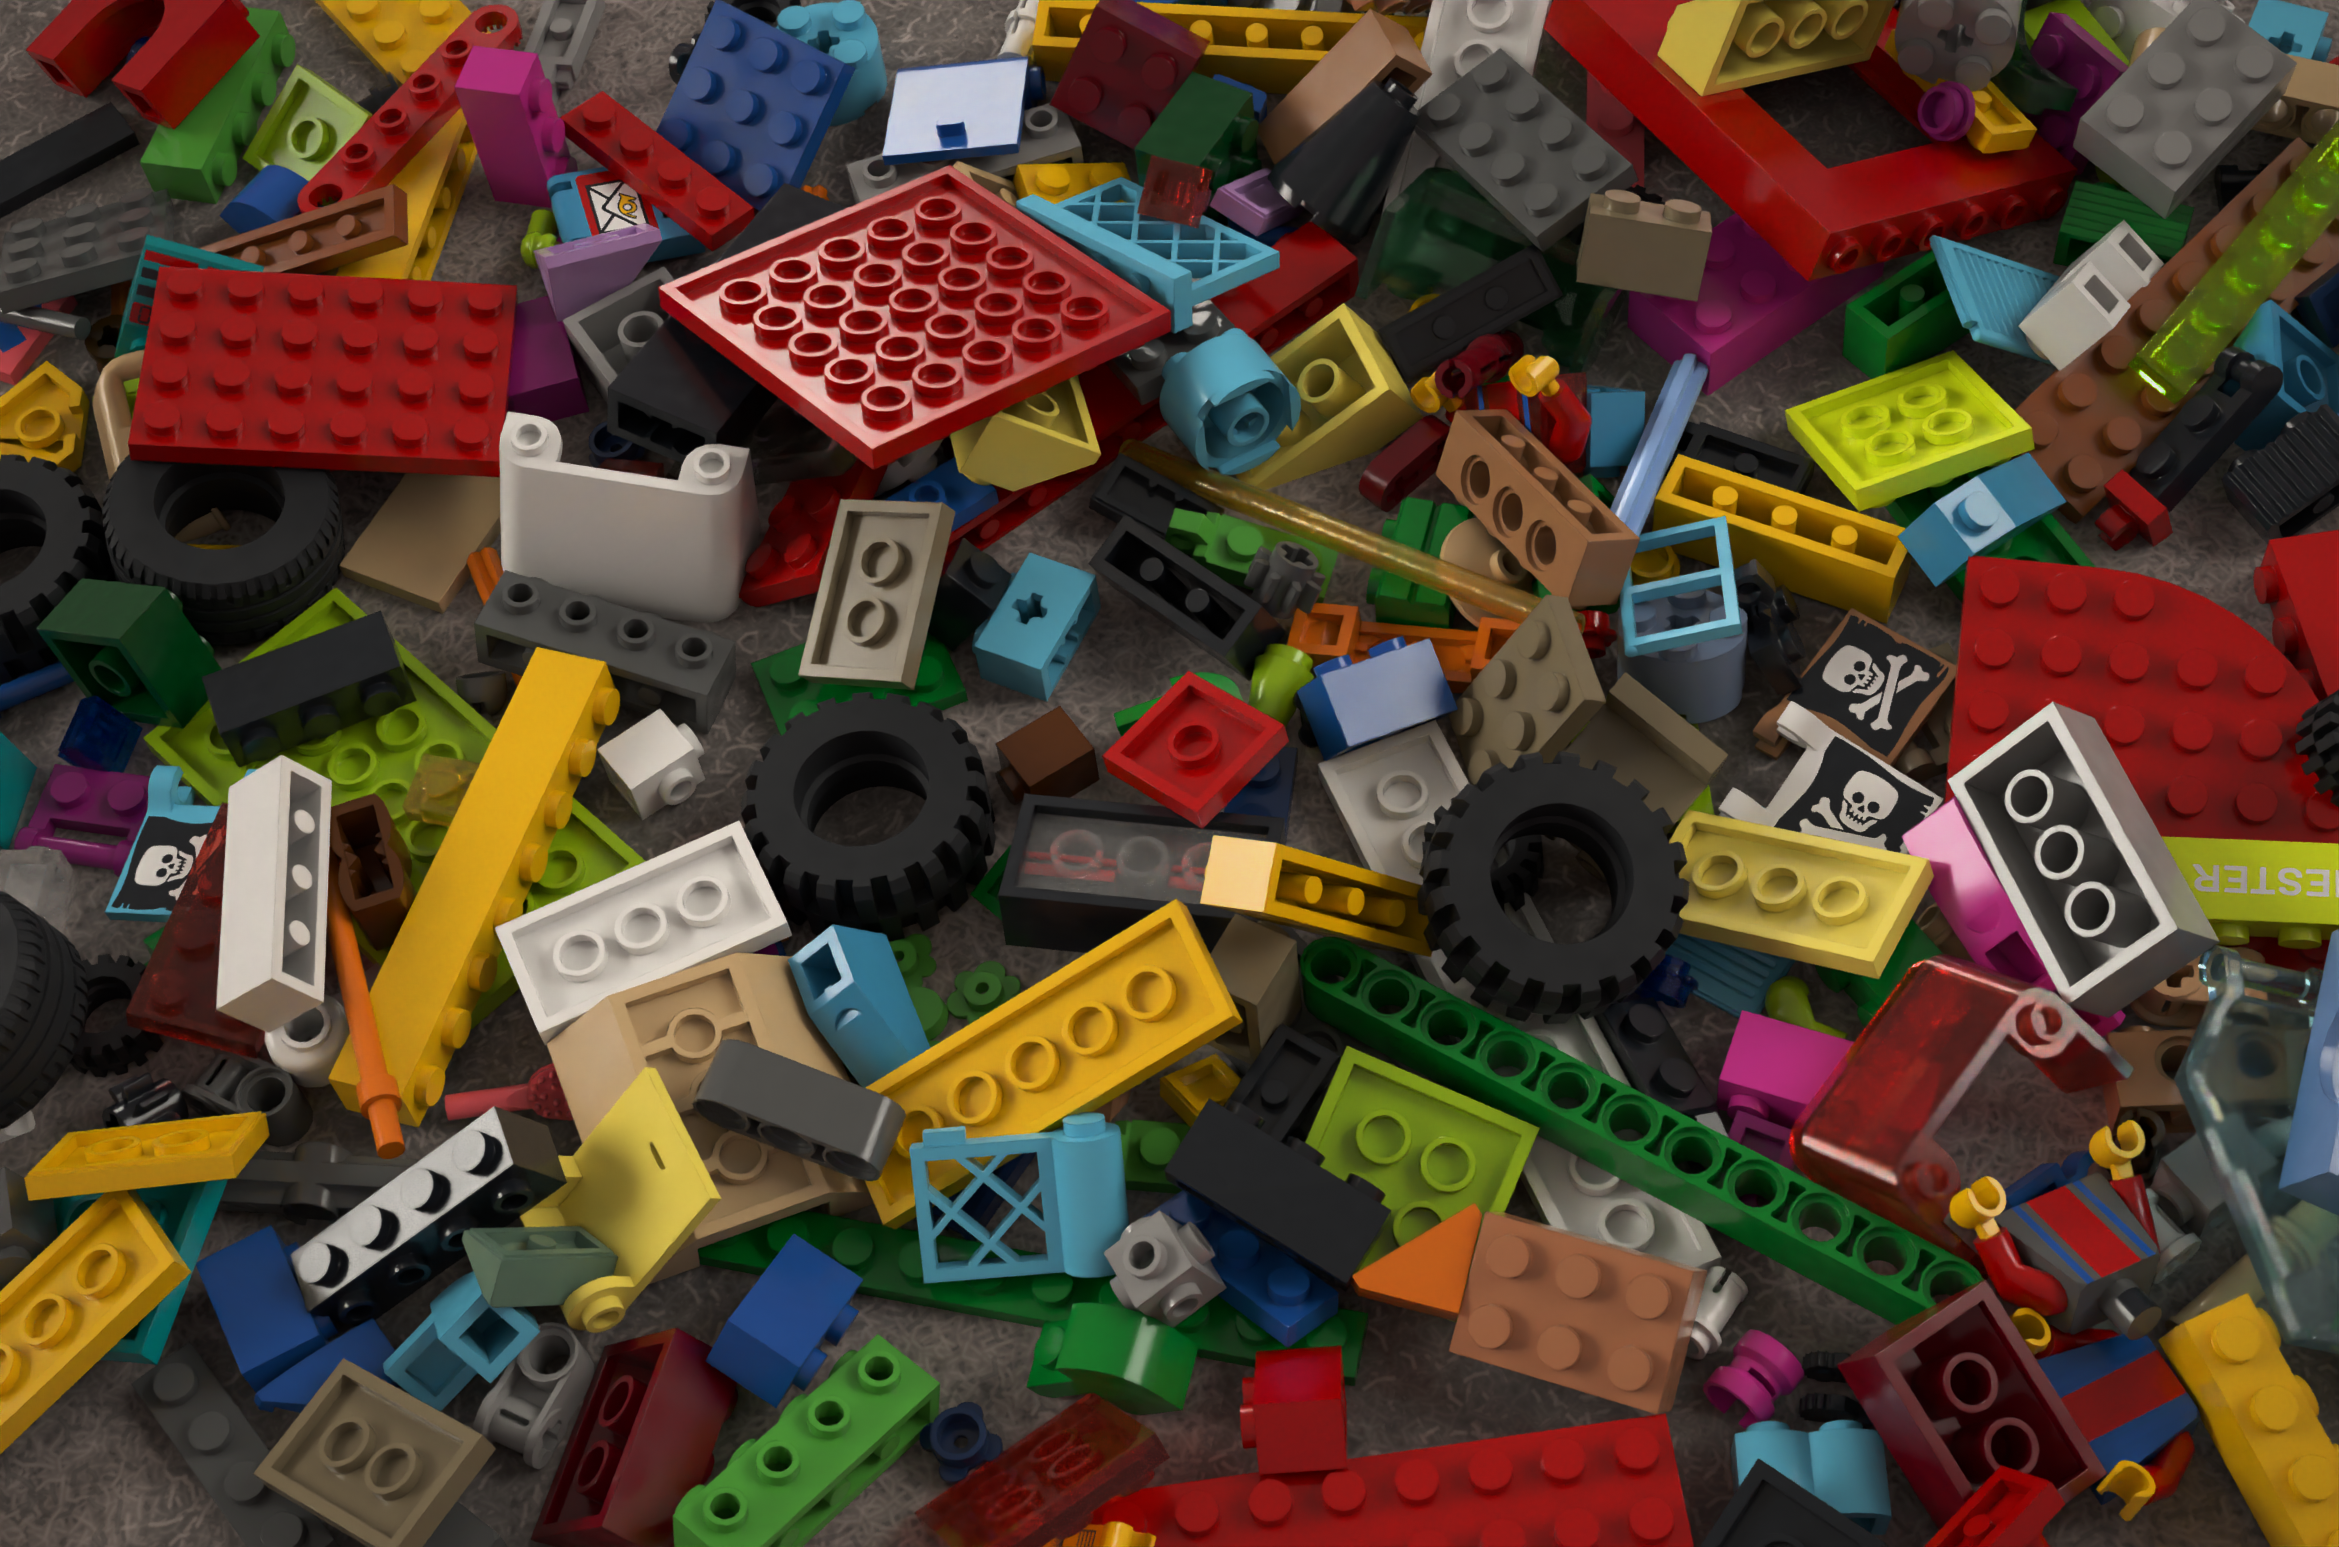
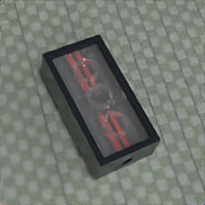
(1101, 866)

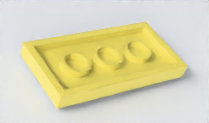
(1797, 893)

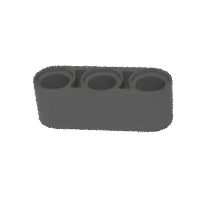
(799, 1109)

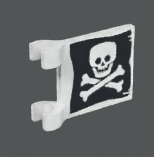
(1837, 791)

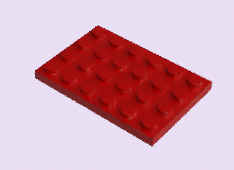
(325, 372)

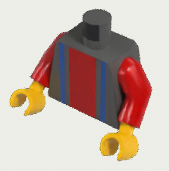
(2077, 1249)

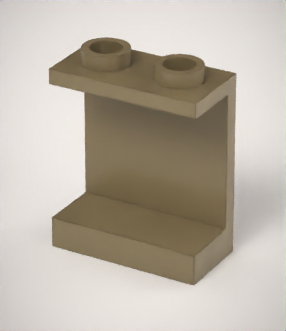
(1647, 745)

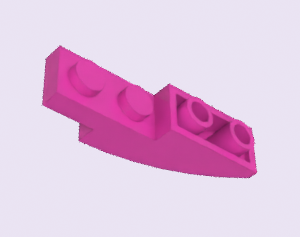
(1978, 904)

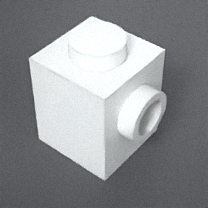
(654, 763)

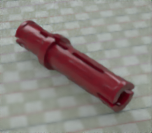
(1479, 363)

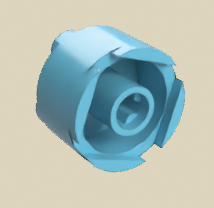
(849, 36)
(1228, 402)

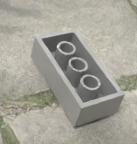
(2082, 861)

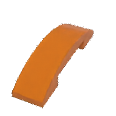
(1338, 631)

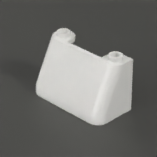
(625, 534)

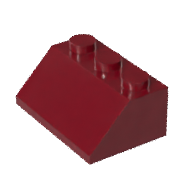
(1962, 1398)
(637, 1444)

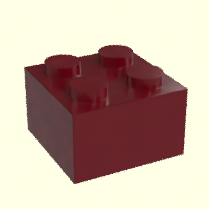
(1126, 69)

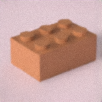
(1578, 1312)

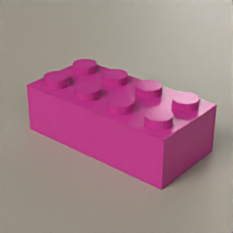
(1744, 305)

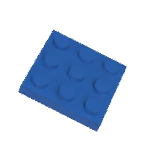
(753, 104)

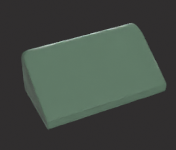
(535, 1263)

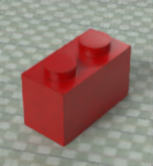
(1296, 1410)

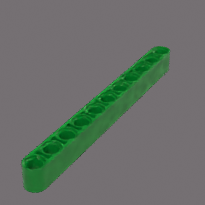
(1614, 1106)

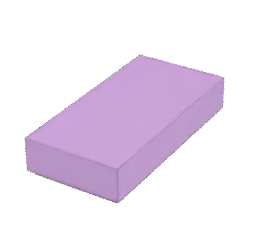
(1254, 203)

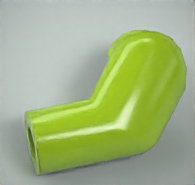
(540, 234)

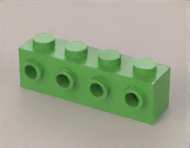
(815, 1456)

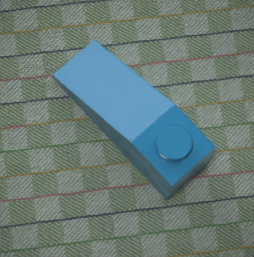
(1980, 517)

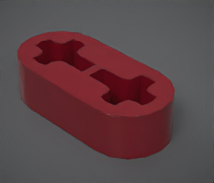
(1405, 463)

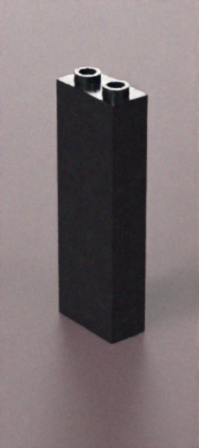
(684, 390)

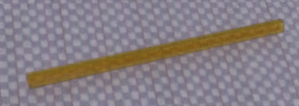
(1340, 535)

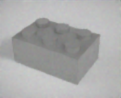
(2183, 105)

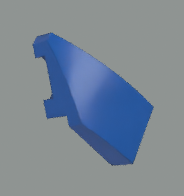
(294, 1388)

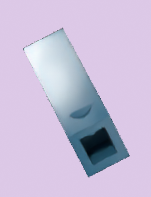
(859, 1001)

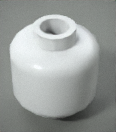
(310, 1043)

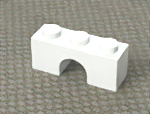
(2090, 296)

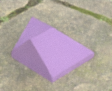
(594, 266)

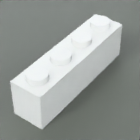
(275, 895)

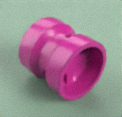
(1755, 1376)

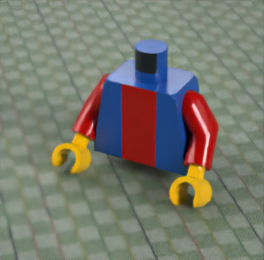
(2123, 1405)

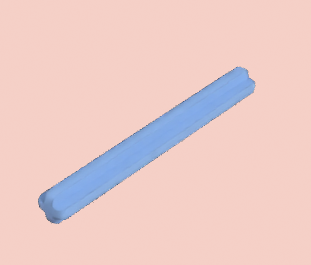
(1659, 442)

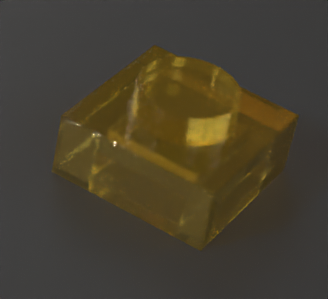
(438, 789)

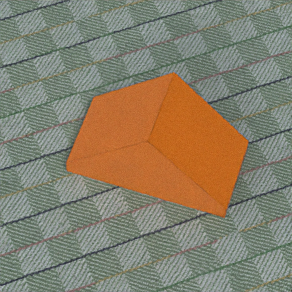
(1426, 1271)

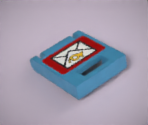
(600, 202)

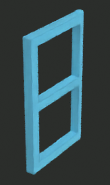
(1682, 584)

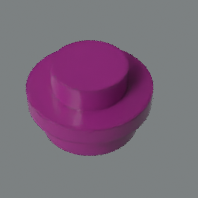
(1947, 111)

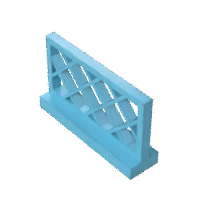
(1153, 252)

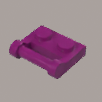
(88, 803)

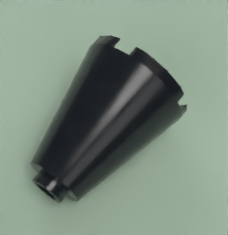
(1350, 160)

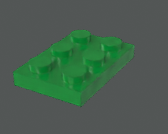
(791, 694)

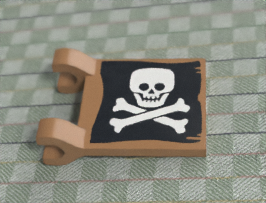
(1867, 689)

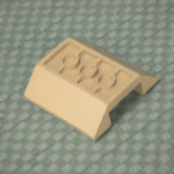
(677, 1030)

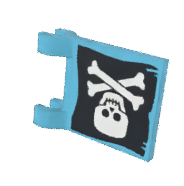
(162, 850)

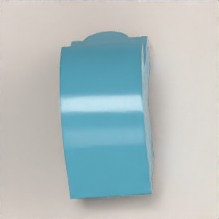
(458, 1342)

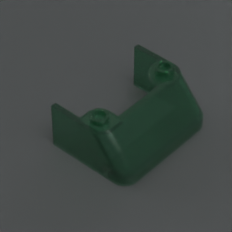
(1449, 232)

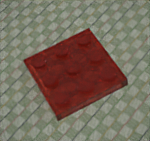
(1047, 1480)

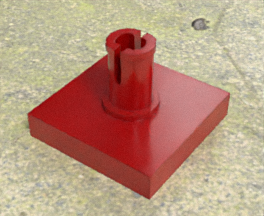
(1195, 749)

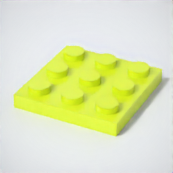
(1909, 430)

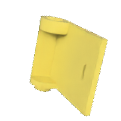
(634, 1190)

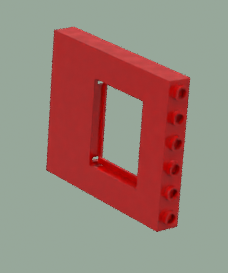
(1810, 213)

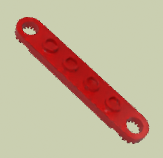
(410, 114)

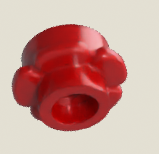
(1597, 633)

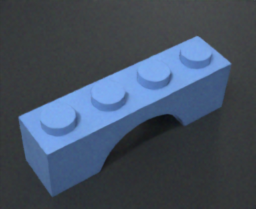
(2313, 1143)

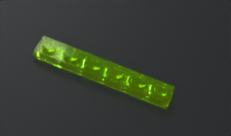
(2244, 274)

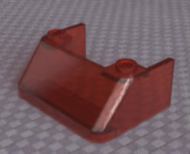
(1908, 1070)

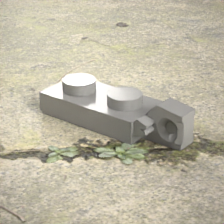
(563, 39)

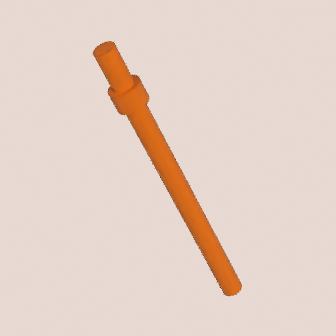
(377, 1090)

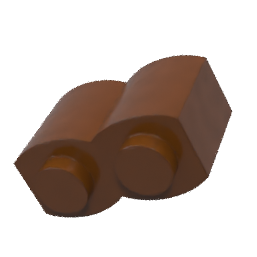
(372, 868)

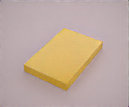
(148, 1155)

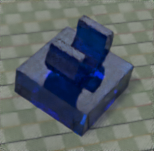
(99, 737)

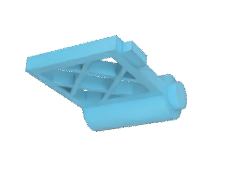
(1079, 1191)

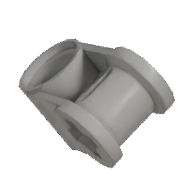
(532, 1408)

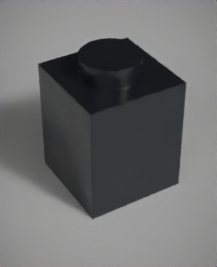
(966, 593)

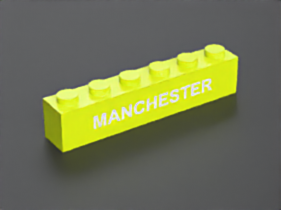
(2263, 888)

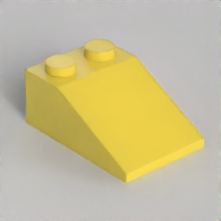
(1347, 395)

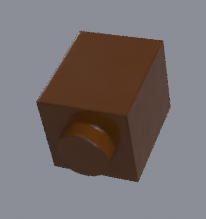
(1046, 759)

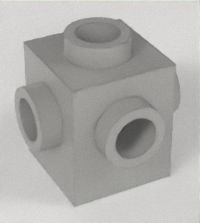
(1163, 1269)

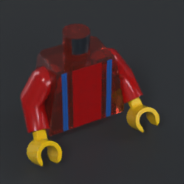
(1537, 396)

